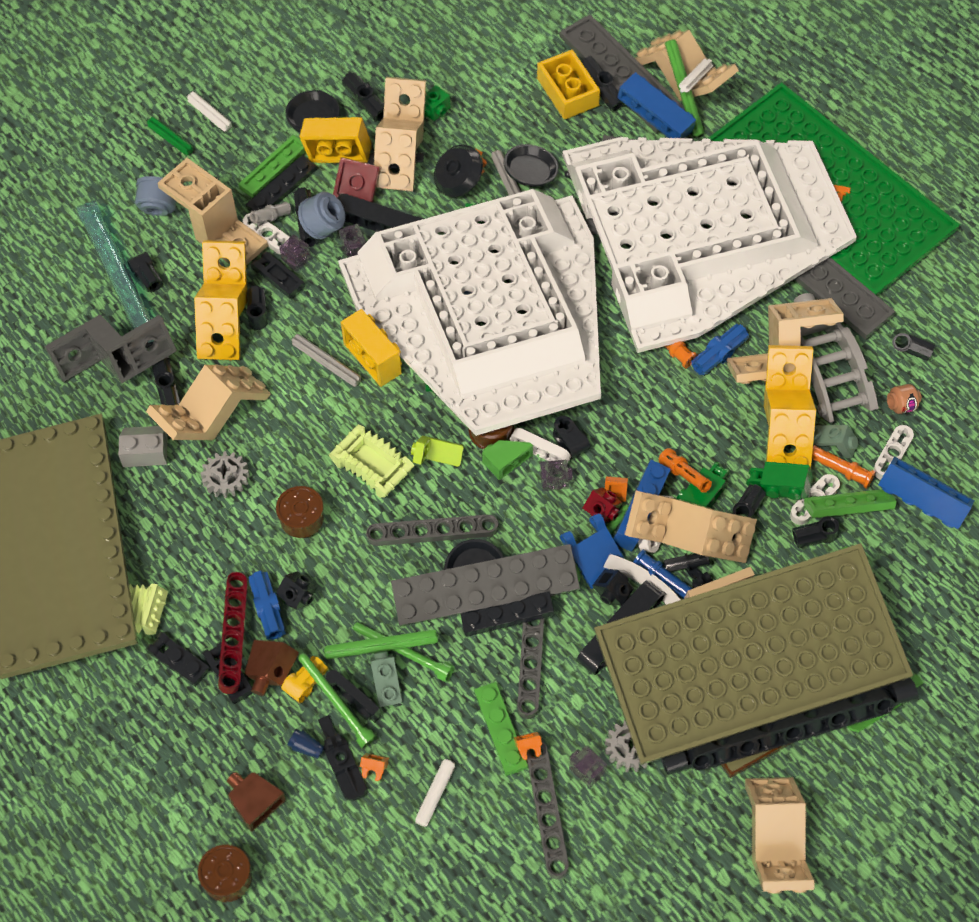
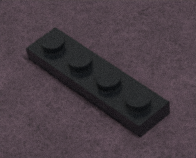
(282, 184)
(508, 614)

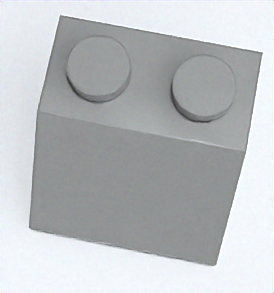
(143, 446)

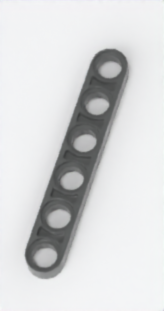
(432, 525)
(530, 674)
(549, 808)

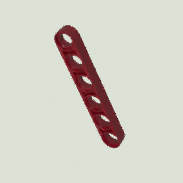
(229, 631)

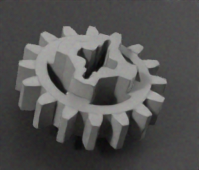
(235, 476)
(618, 743)

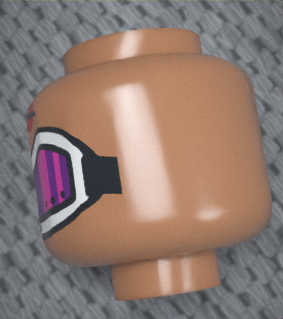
(903, 398)

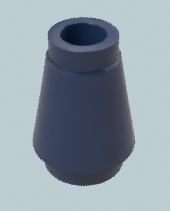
(305, 744)

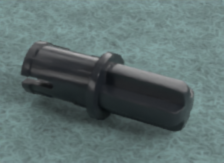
(686, 562)

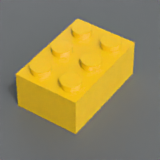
(568, 84)
(334, 138)
(371, 347)

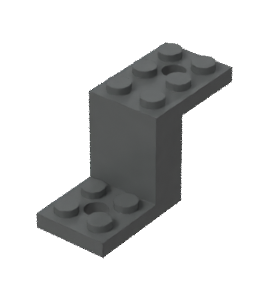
(101, 342)

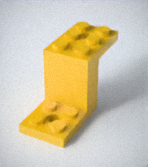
(221, 300)
(789, 404)

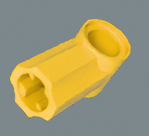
(301, 683)

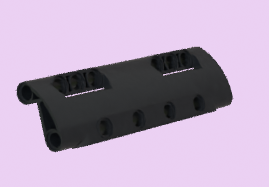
(794, 728)

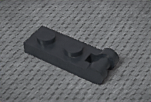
(278, 275)
(178, 659)
(244, 687)
(352, 695)

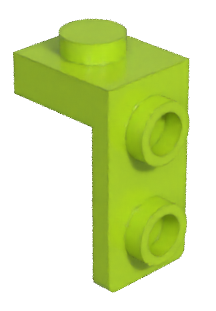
(437, 451)

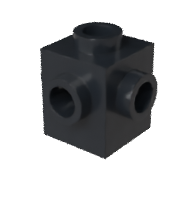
(613, 587)
(296, 590)

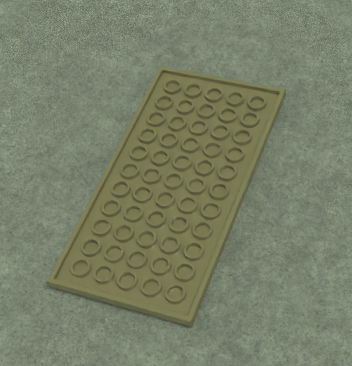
(60, 549)
(751, 653)

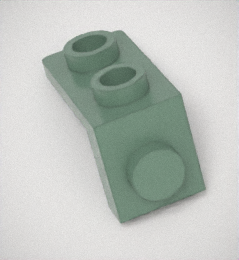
(837, 435)
(385, 679)

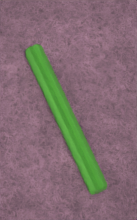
(680, 75)
(381, 644)

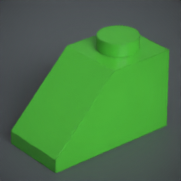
(506, 456)

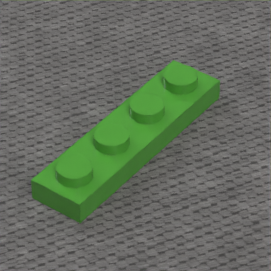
(272, 166)
(849, 503)
(500, 728)

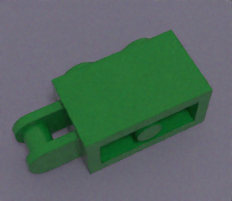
(782, 480)
(706, 499)

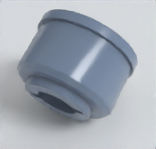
(151, 198)
(321, 215)

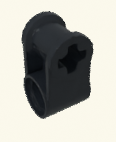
(570, 437)

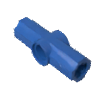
(720, 349)
(267, 605)

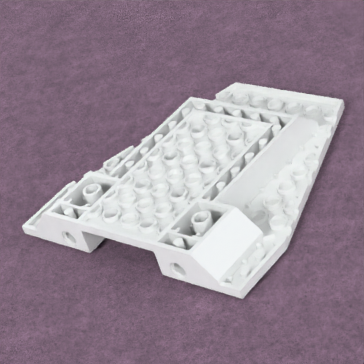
(703, 275)
(516, 361)

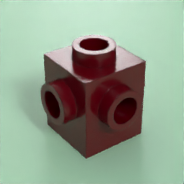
(604, 503)

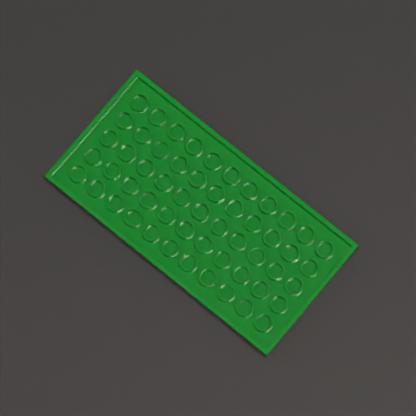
(888, 215)

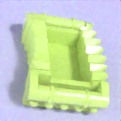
(372, 459)
(147, 607)

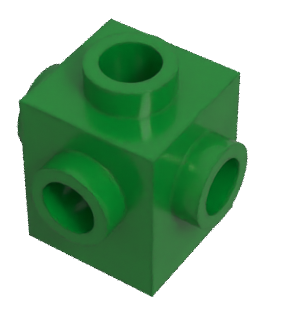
(436, 103)

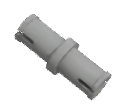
(270, 212)

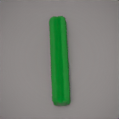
(170, 136)

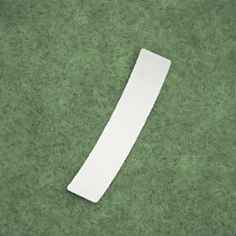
(640, 575)

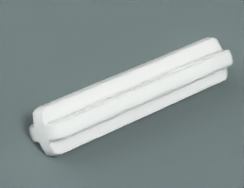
(696, 75)
(209, 111)
(435, 792)

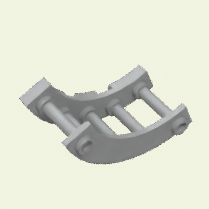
(850, 352)

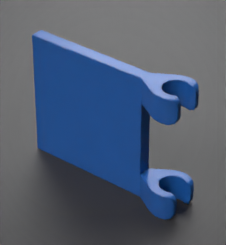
(593, 551)

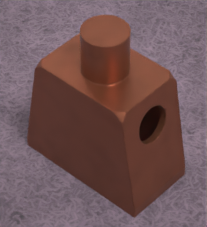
(269, 664)
(254, 798)

